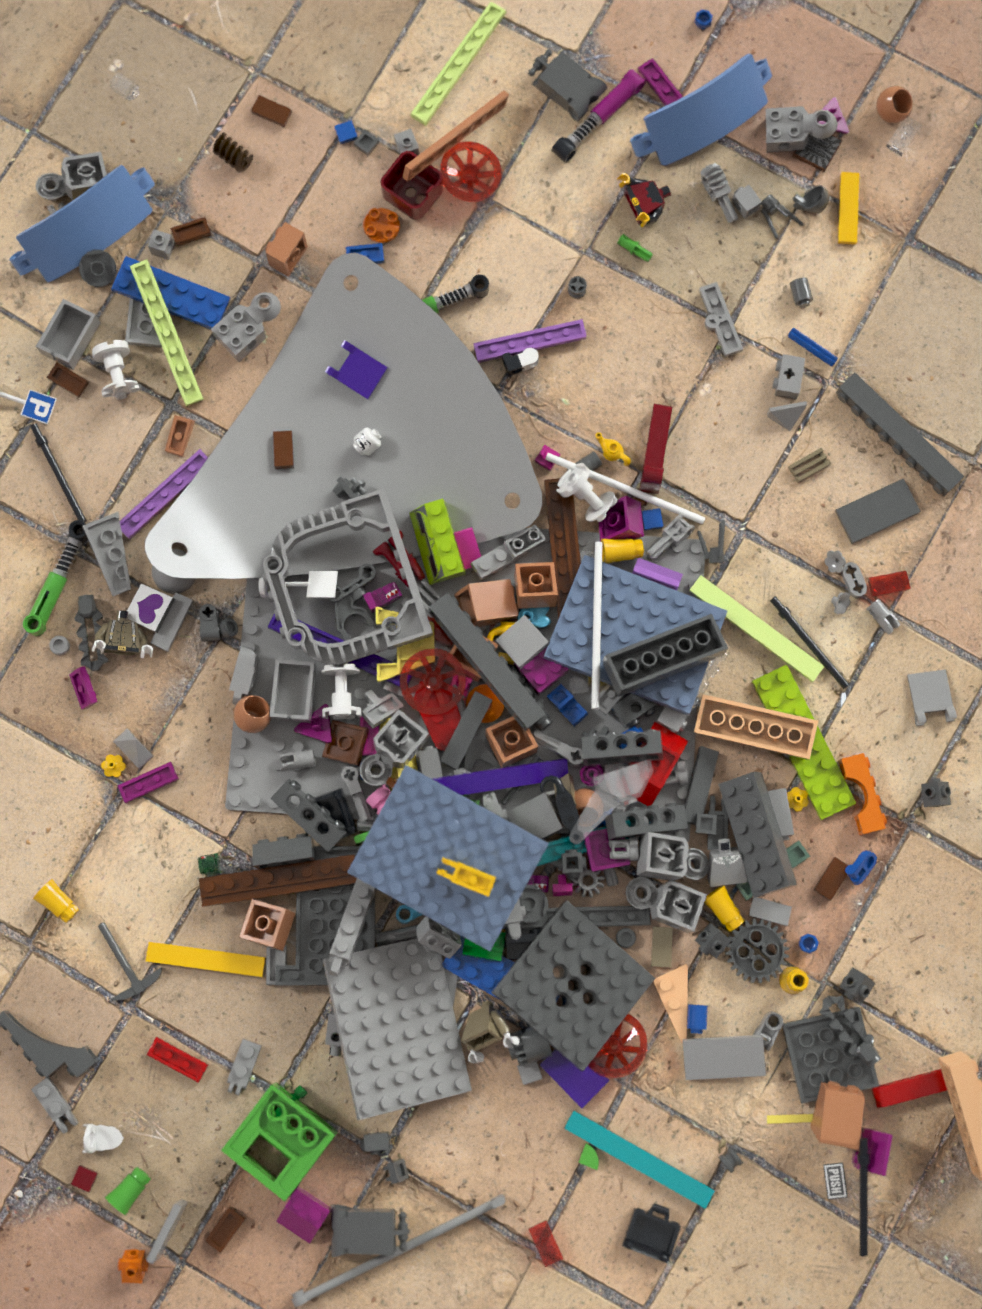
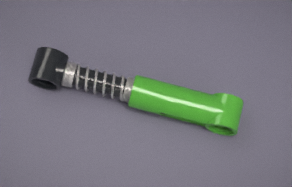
(468, 290)
(54, 582)

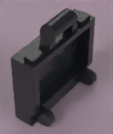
(337, 805)
(652, 1234)

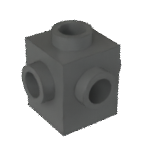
(936, 793)
(572, 855)
(712, 941)
(856, 985)

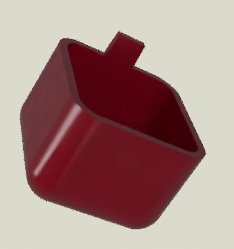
(426, 183)

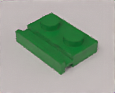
(474, 950)

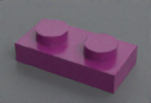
(83, 687)

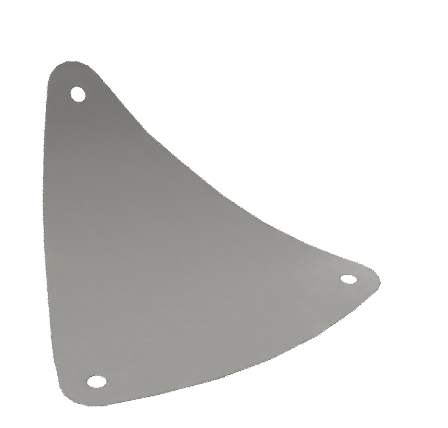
(437, 426)

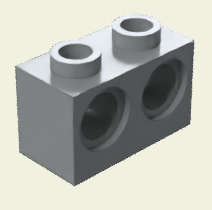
(438, 937)

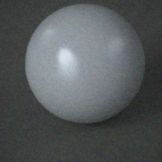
(172, 584)

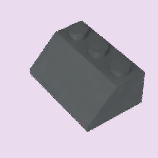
(283, 851)

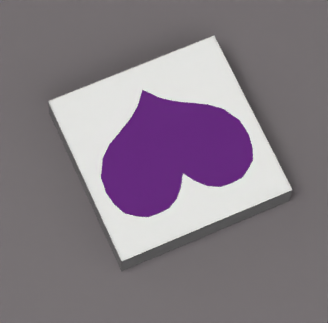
(149, 608)

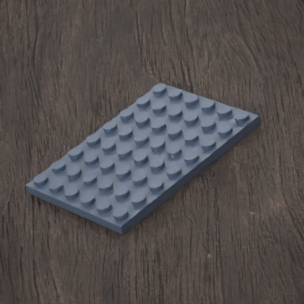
(629, 614)
(433, 822)

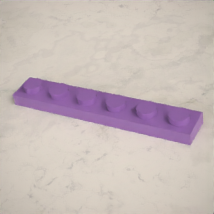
(535, 339)
(162, 495)

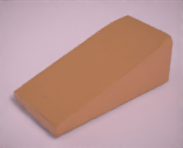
(179, 435)

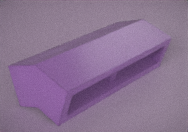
(657, 573)

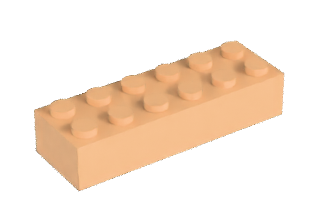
(756, 727)
(966, 1100)

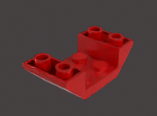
(672, 749)

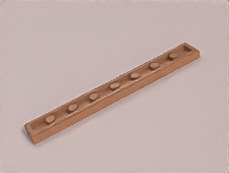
(455, 136)

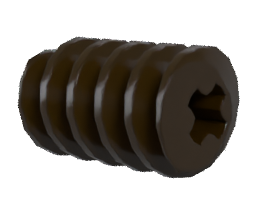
(231, 153)

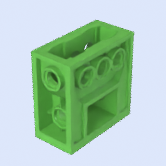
(283, 1136)

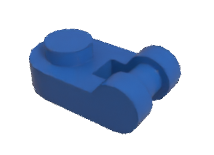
(861, 867)

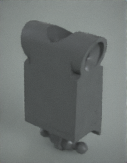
(567, 83)
(367, 1231)

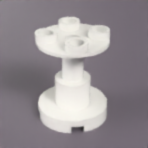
(113, 362)
(576, 483)
(341, 700)

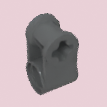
(209, 626)

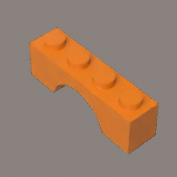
(856, 770)

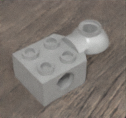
(790, 127)
(77, 176)
(243, 327)
(394, 747)
(669, 858)
(669, 903)

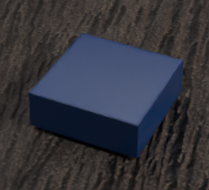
(346, 132)
(652, 519)

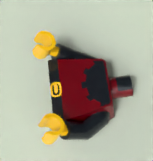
(644, 198)

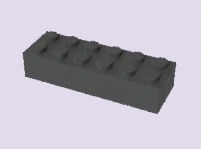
(664, 655)
(757, 834)

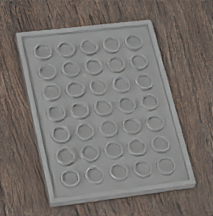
(397, 1028)

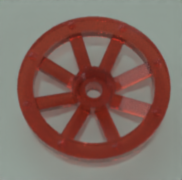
(471, 169)
(421, 707)
(620, 1042)

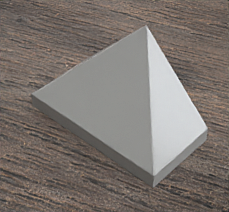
(787, 414)
(133, 748)

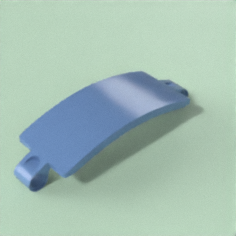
(705, 113)
(85, 224)

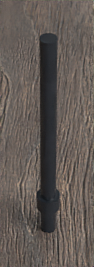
(42, 443)
(784, 613)
(863, 1160)

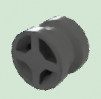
(578, 283)
(730, 1160)

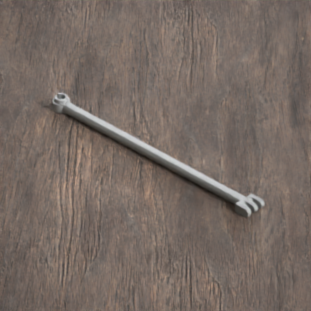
(301, 1297)

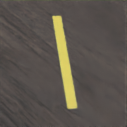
(797, 1118)

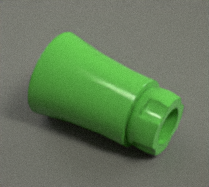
(128, 1190)

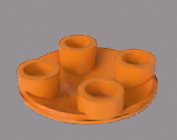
(381, 225)

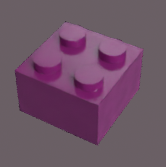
(541, 673)

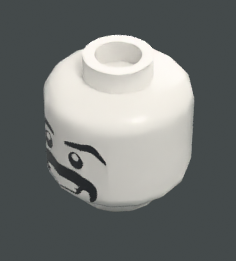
(367, 441)

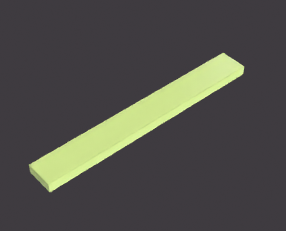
(458, 63)
(166, 333)
(758, 629)

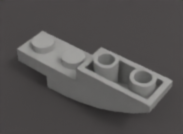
(508, 553)

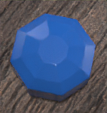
(703, 19)
(808, 943)

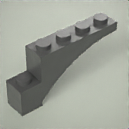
(45, 1054)

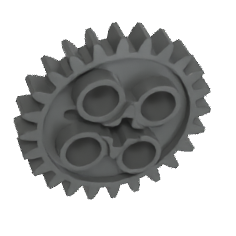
(767, 936)

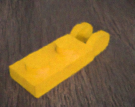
(468, 877)

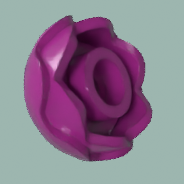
(585, 773)

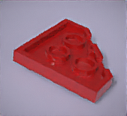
(440, 726)

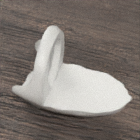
(101, 1138)

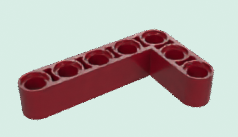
(655, 449)

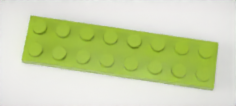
(821, 773)

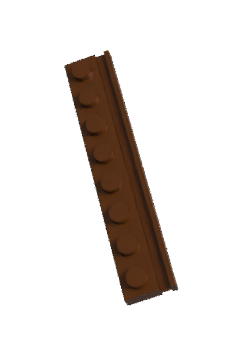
(562, 539)
(276, 881)

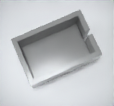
(68, 334)
(293, 690)

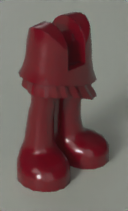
(385, 550)

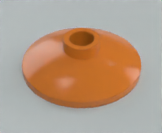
(495, 708)

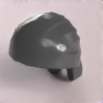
(813, 201)

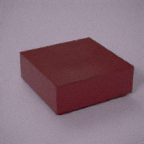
(84, 1178)

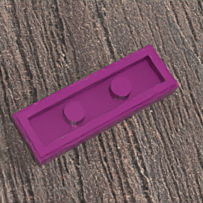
(659, 82)
(148, 782)

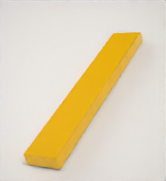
(205, 959)

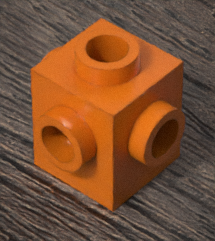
(133, 1266)

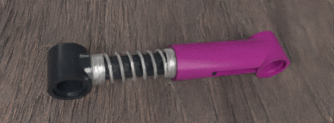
(630, 85)

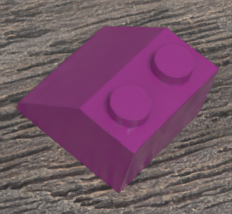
(622, 520)
(878, 1148)
(303, 1214)

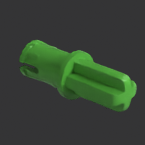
(634, 248)

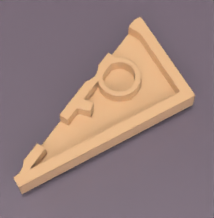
(673, 993)

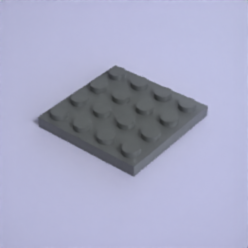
(821, 1057)

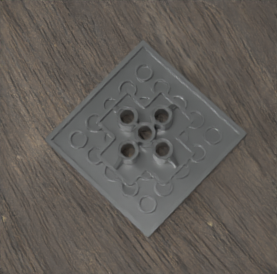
(611, 982)

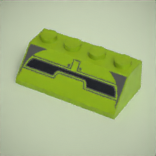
(437, 542)

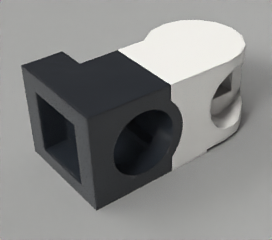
(520, 362)

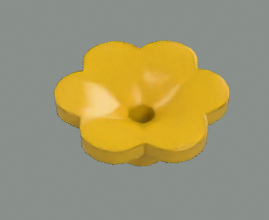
(118, 765)
(796, 804)

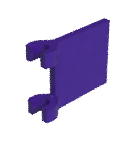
(358, 371)

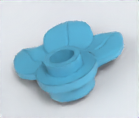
(537, 616)

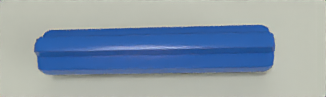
(812, 347)

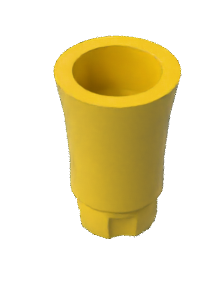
(621, 549)
(56, 901)
(724, 908)
(786, 980)

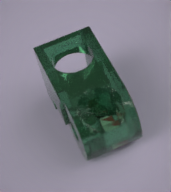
(209, 864)

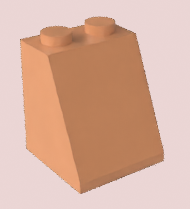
(488, 602)
(838, 1115)

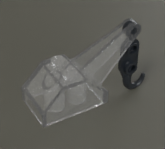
(610, 790)

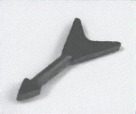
(476, 748)

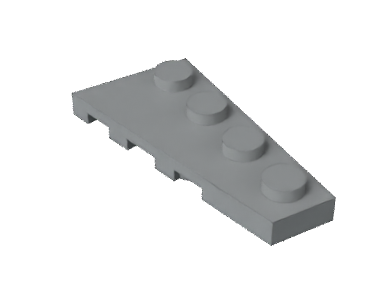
(108, 548)

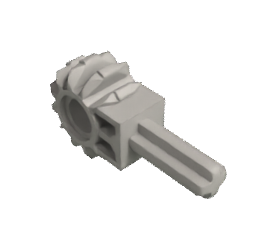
(718, 189)
(579, 881)

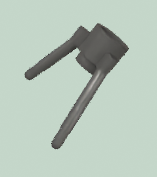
(771, 206)
(716, 553)

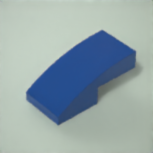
(567, 705)

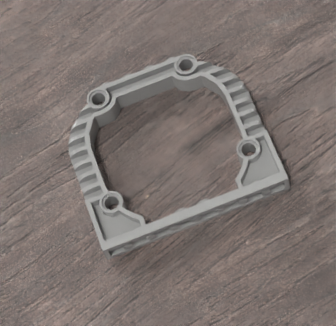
(376, 513)

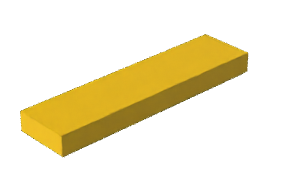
(848, 208)

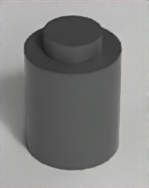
(801, 292)

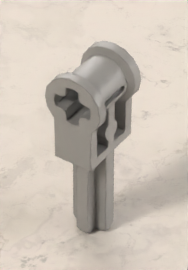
(672, 534)
(560, 748)
(356, 793)

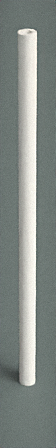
(629, 490)
(596, 626)

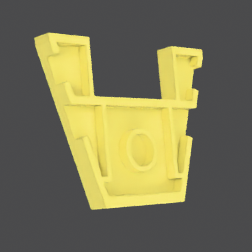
(389, 670)

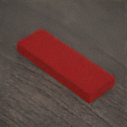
(177, 1059)

